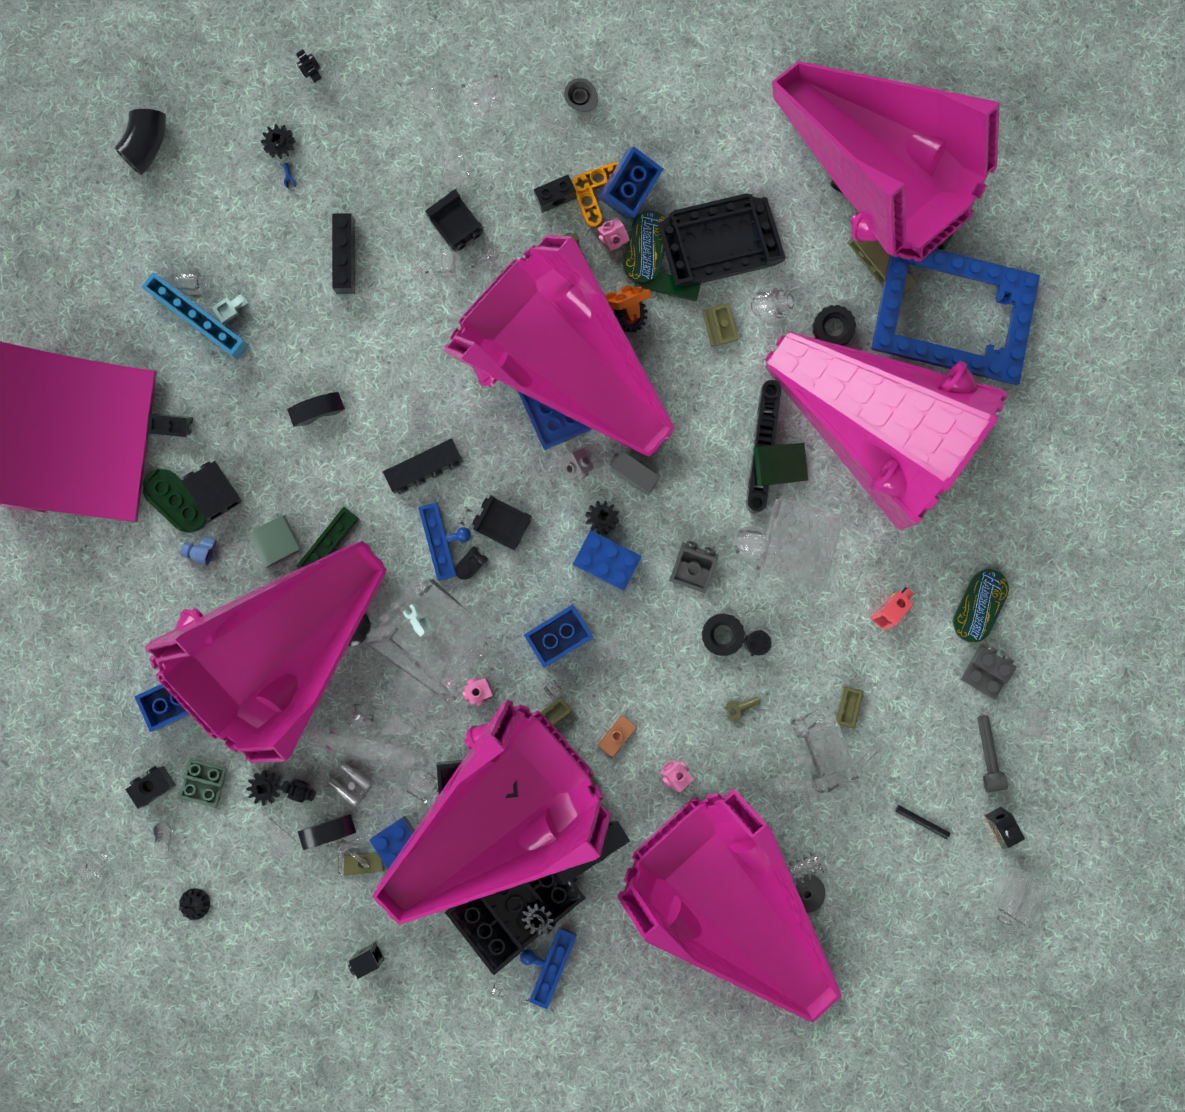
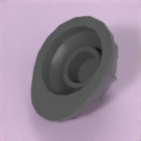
(581, 95)

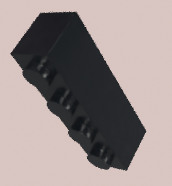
(343, 253)
(423, 466)

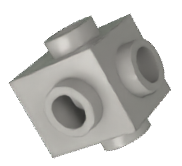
(577, 464)

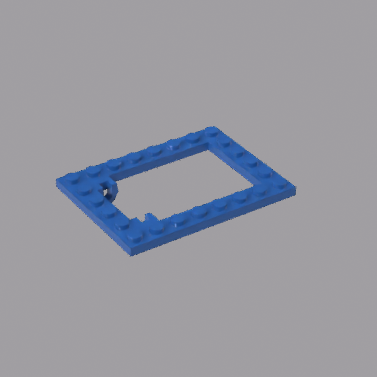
(1000, 364)

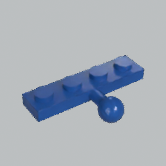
(438, 540)
(551, 967)

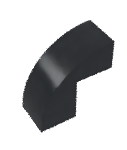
(314, 408)
(326, 832)

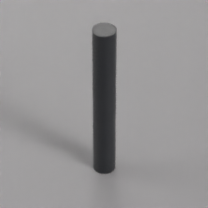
(923, 822)

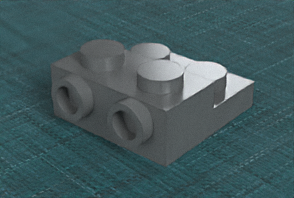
(694, 566)
(988, 671)

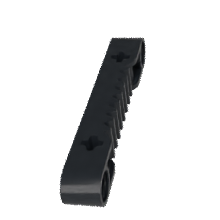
(764, 436)

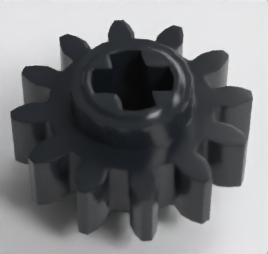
(308, 65)
(278, 148)
(605, 511)
(257, 790)
(298, 790)
(539, 918)

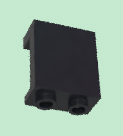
(454, 221)
(211, 490)
(501, 522)

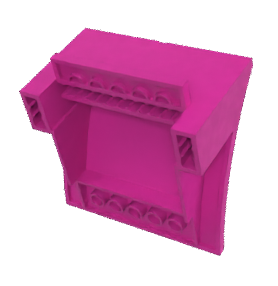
(72, 433)

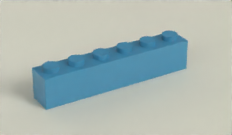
(195, 316)

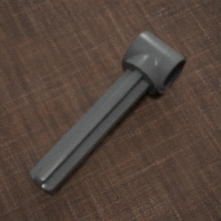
(994, 779)

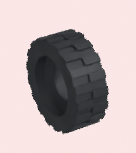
(840, 313)
(723, 649)

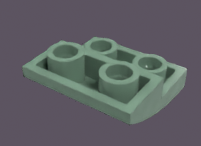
(274, 541)
(202, 783)

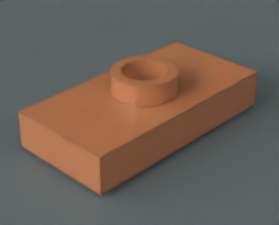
(617, 736)

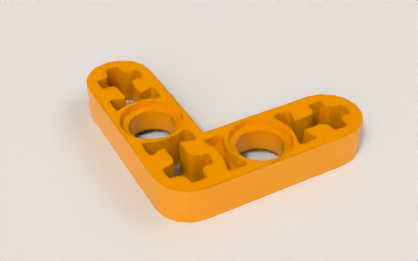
(587, 191)

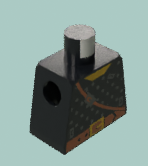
(1005, 829)

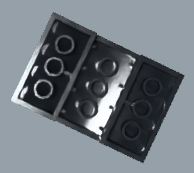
(495, 921)

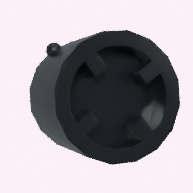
(757, 643)

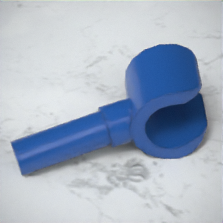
(288, 175)

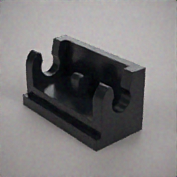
(169, 425)

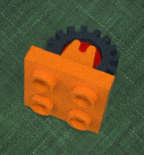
(629, 307)

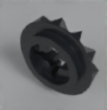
(198, 896)

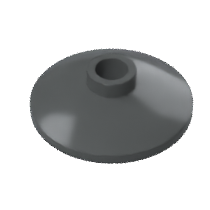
(817, 892)

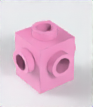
(612, 234)
(484, 688)
(676, 775)

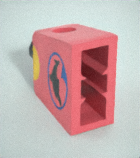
(893, 609)

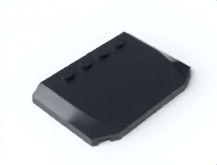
(720, 239)

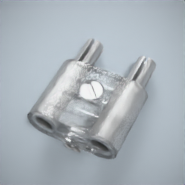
(354, 787)

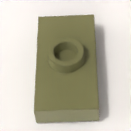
(849, 707)
(557, 711)
(353, 867)

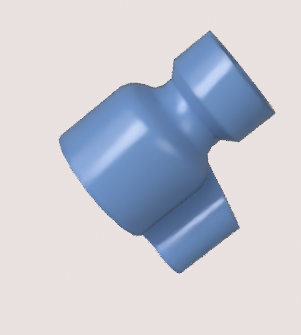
(201, 553)

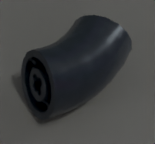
(142, 138)

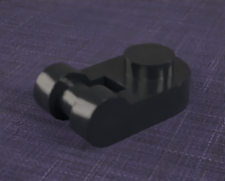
(464, 569)

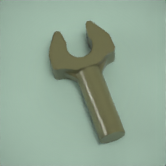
(741, 707)

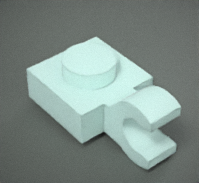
(227, 309)
(420, 622)

